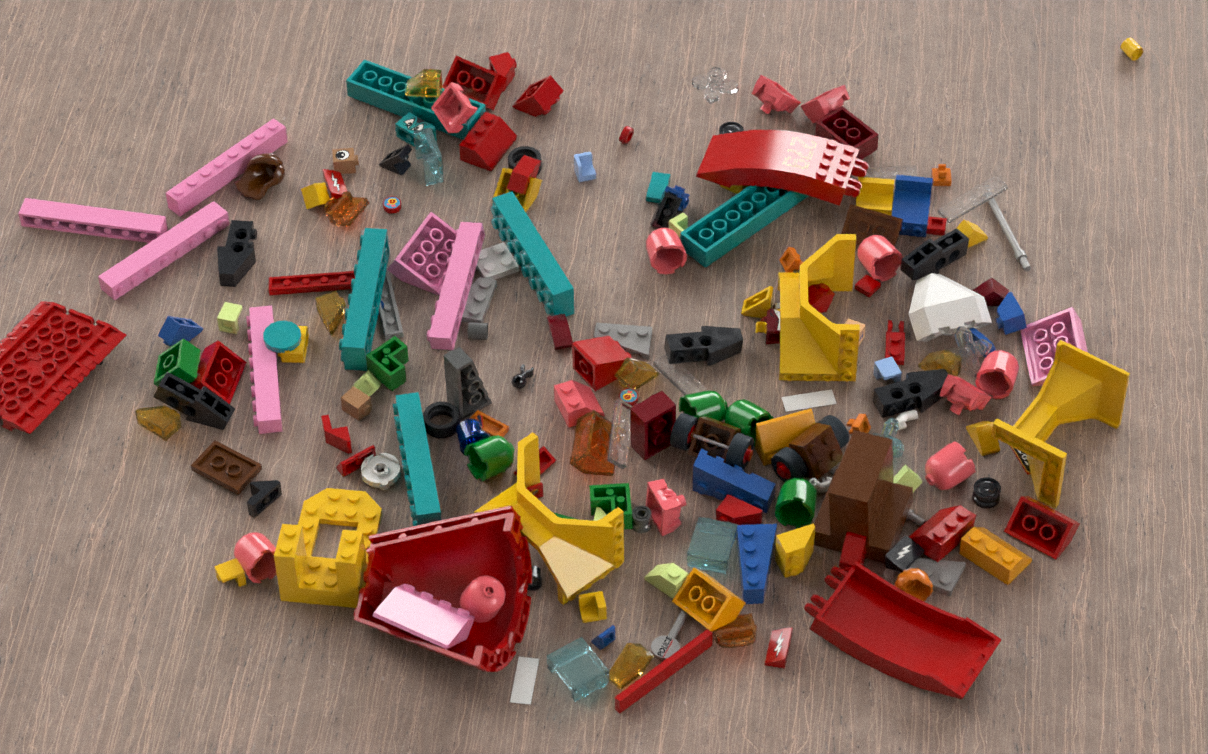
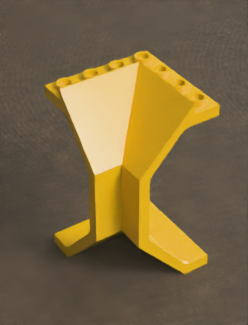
(809, 342)
(1073, 391)
(572, 549)

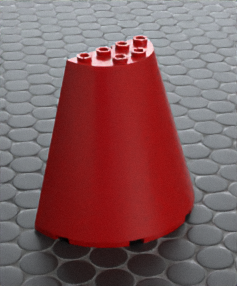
(443, 566)

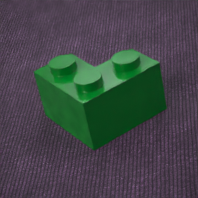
(388, 363)
(609, 498)

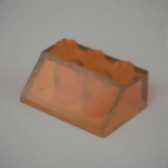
(592, 445)

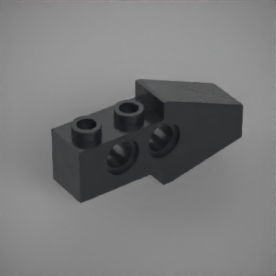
(238, 254)
(935, 255)
(709, 345)
(918, 391)
(199, 405)

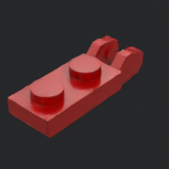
(895, 343)

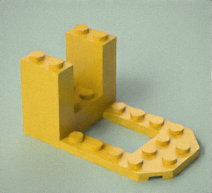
(327, 579)

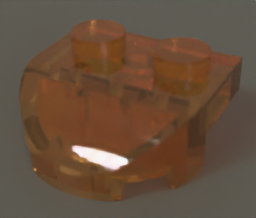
(345, 209)
(737, 633)

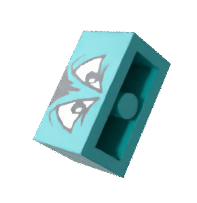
(409, 124)

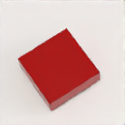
(936, 225)
(867, 285)

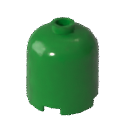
(703, 404)
(745, 415)
(489, 457)
(796, 503)

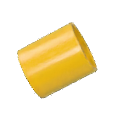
(1131, 49)

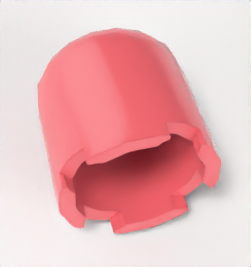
(665, 251)
(879, 257)
(997, 374)
(948, 467)
(256, 556)
(480, 603)

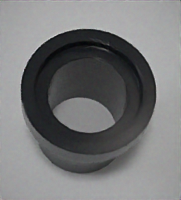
(536, 579)

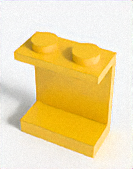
(876, 194)

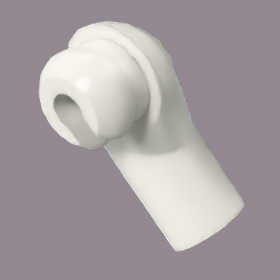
(906, 416)
(821, 487)

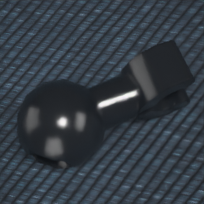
(519, 380)

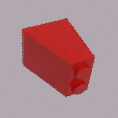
(598, 360)

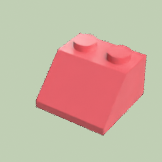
(575, 401)

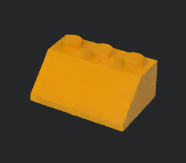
(779, 432)
(993, 554)
(708, 600)

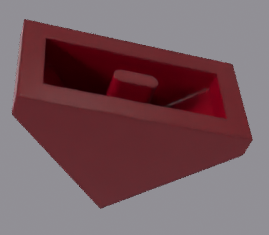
(992, 292)

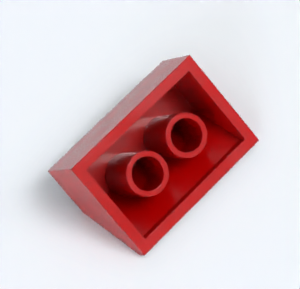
(487, 142)
(219, 371)
(1041, 527)
(944, 531)

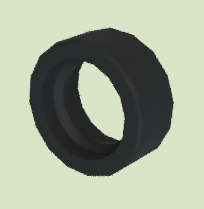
(517, 153)
(441, 408)

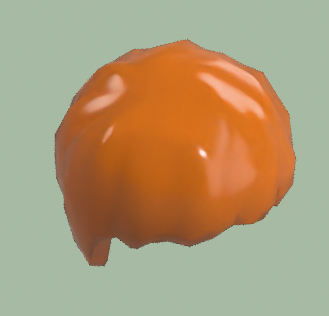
(915, 582)

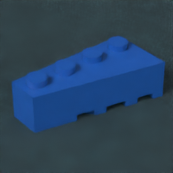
(719, 479)
(755, 555)

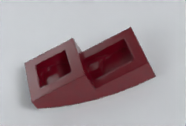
(559, 331)

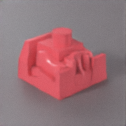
(774, 96)
(825, 103)
(453, 108)
(963, 395)
(664, 506)

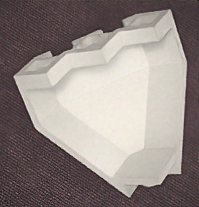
(943, 306)

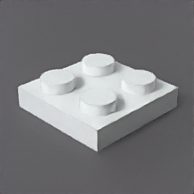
(496, 262)

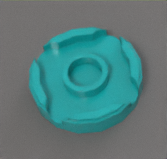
(282, 336)

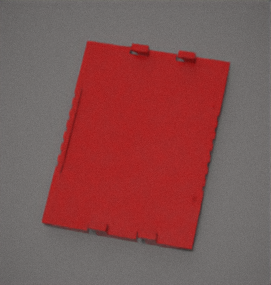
(47, 360)

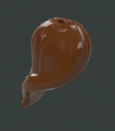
(261, 174)

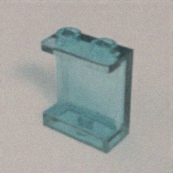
(427, 148)
(711, 545)
(579, 668)

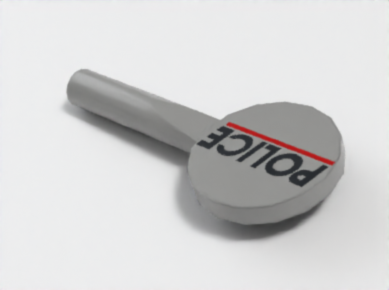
(665, 646)

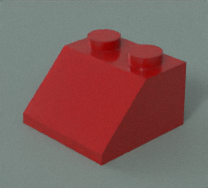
(539, 97)

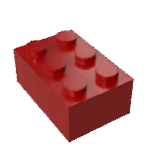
(477, 82)

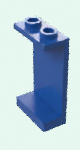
(912, 204)

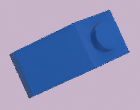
(1010, 315)
(178, 328)

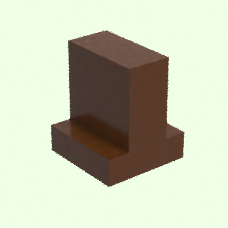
(864, 499)

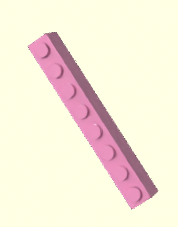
(225, 167)
(91, 220)
(163, 250)
(456, 286)
(265, 373)

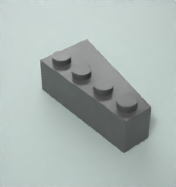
(463, 383)

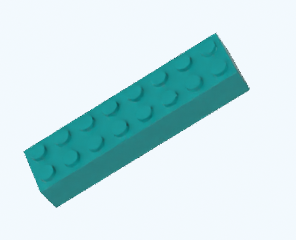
(387, 89)
(736, 221)
(532, 255)
(364, 299)
(417, 463)

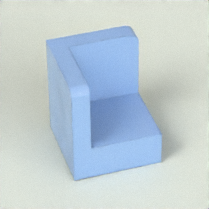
(583, 167)
(887, 369)

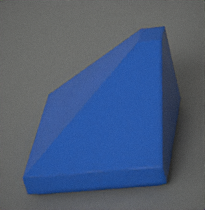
(604, 638)

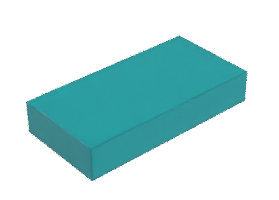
(657, 186)

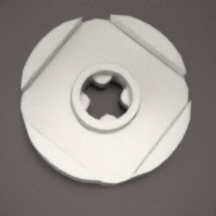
(380, 479)

